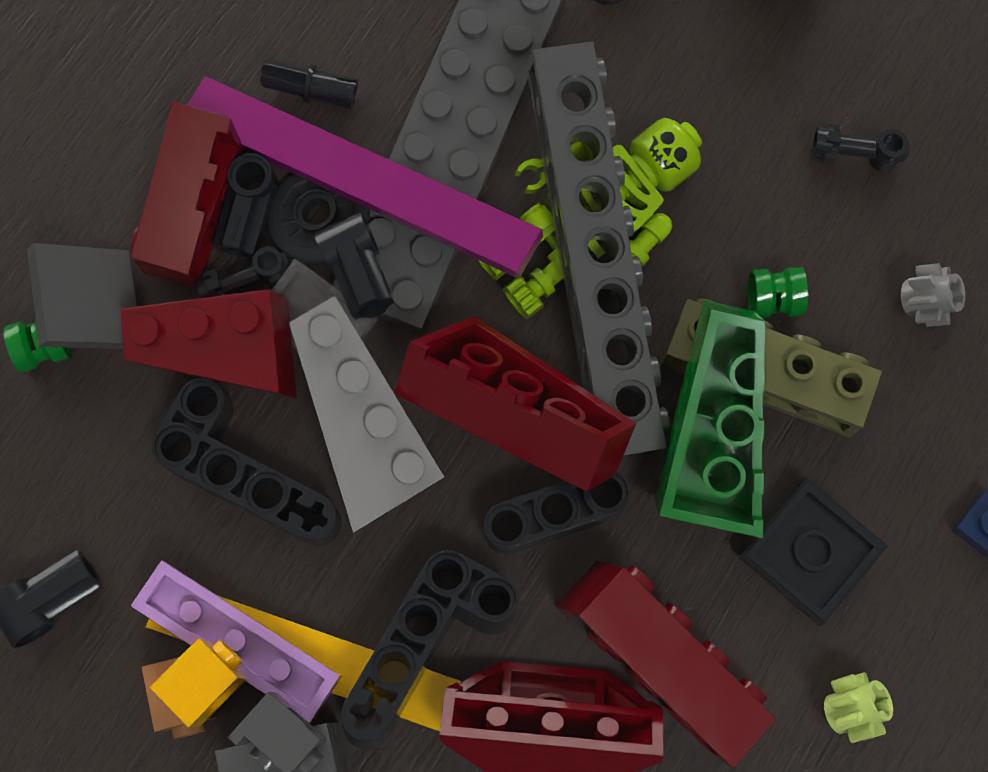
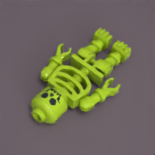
(657, 160)

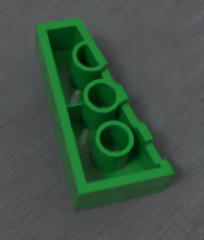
(718, 427)

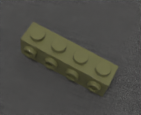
(798, 375)

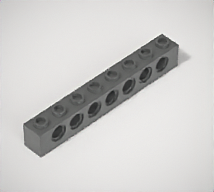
(578, 71)

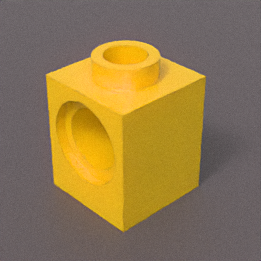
(200, 681)

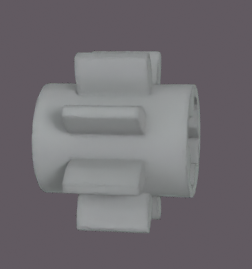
(933, 295)

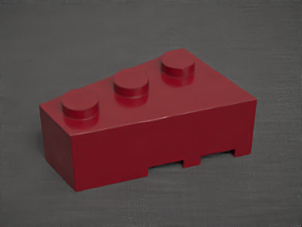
(186, 195)
(220, 338)

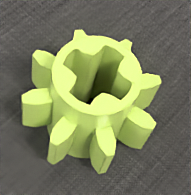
(858, 707)

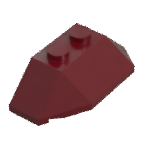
(551, 721)

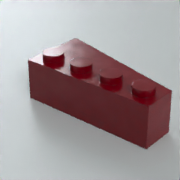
(514, 402)
(669, 660)

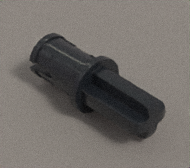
(309, 83)

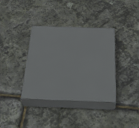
(80, 295)

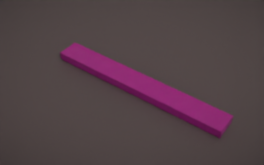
(374, 180)

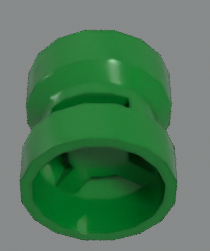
(778, 292)
(24, 348)

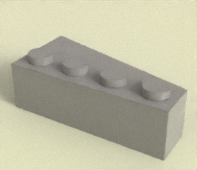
(363, 424)

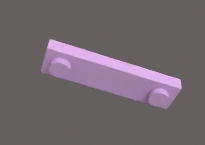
(267, 658)

